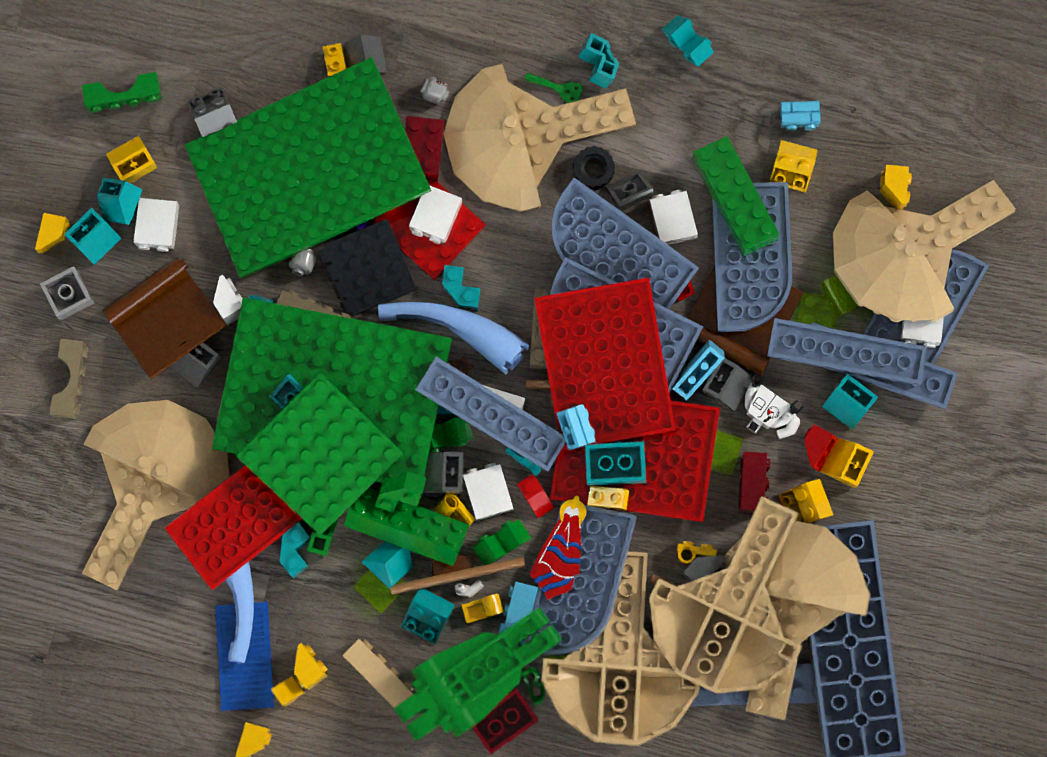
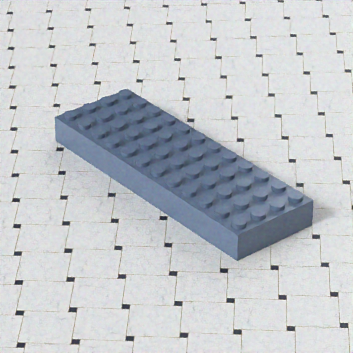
(856, 666)

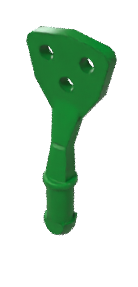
(561, 89)

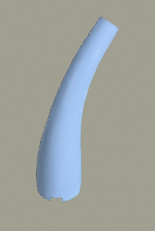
(488, 338)
(242, 590)

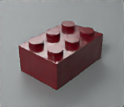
(426, 140)
(752, 481)
(505, 722)

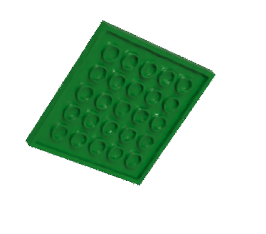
(319, 453)

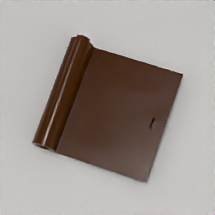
(164, 317)
(742, 347)

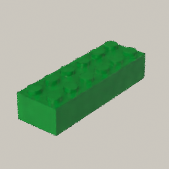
(735, 196)
(408, 527)

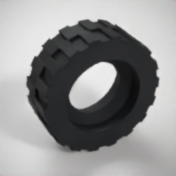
(598, 154)

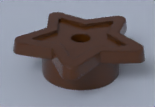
(462, 362)

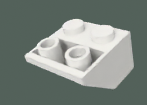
(226, 301)

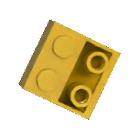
(131, 160)
(794, 165)
(894, 185)
(847, 462)
(808, 501)
(307, 668)

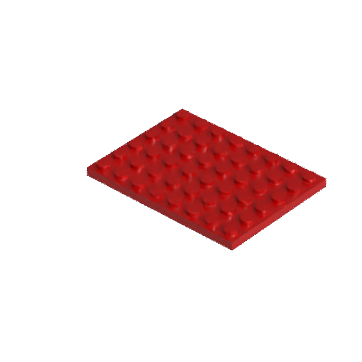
(607, 356)
(675, 467)

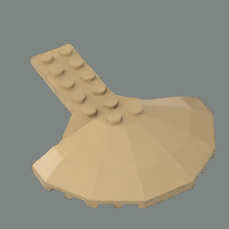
(508, 138)
(902, 258)
(157, 467)
(808, 589)
(724, 624)
(621, 682)

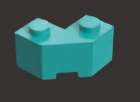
(681, 34)
(597, 52)
(463, 296)
(293, 541)

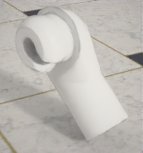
(790, 429)
(467, 590)

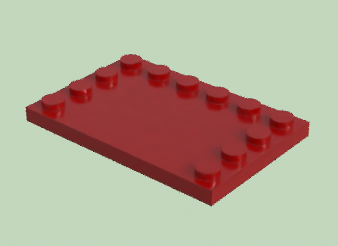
(422, 251)
(231, 526)

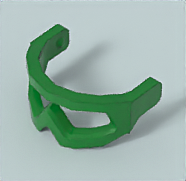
(536, 699)

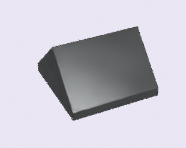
(364, 47)
(630, 191)

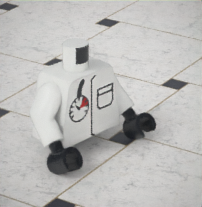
(766, 407)

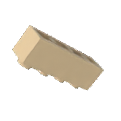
(375, 671)

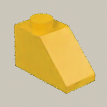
(51, 232)
(288, 690)
(253, 740)

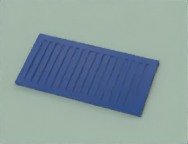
(247, 683)

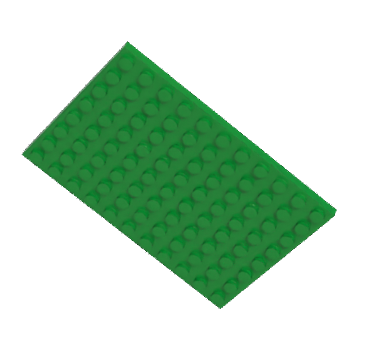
(307, 168)
(363, 359)

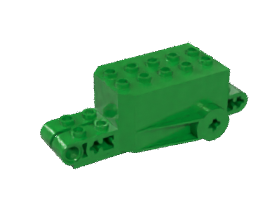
(473, 677)

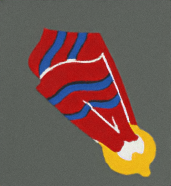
(561, 552)

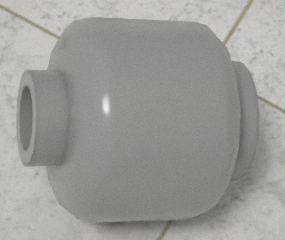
(434, 90)
(302, 262)

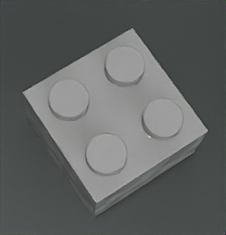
(67, 293)

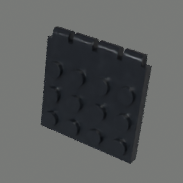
(367, 268)

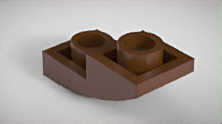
(462, 562)

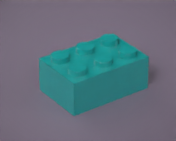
(615, 463)

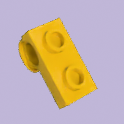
(334, 58)
(608, 497)
(453, 508)
(704, 551)
(482, 608)

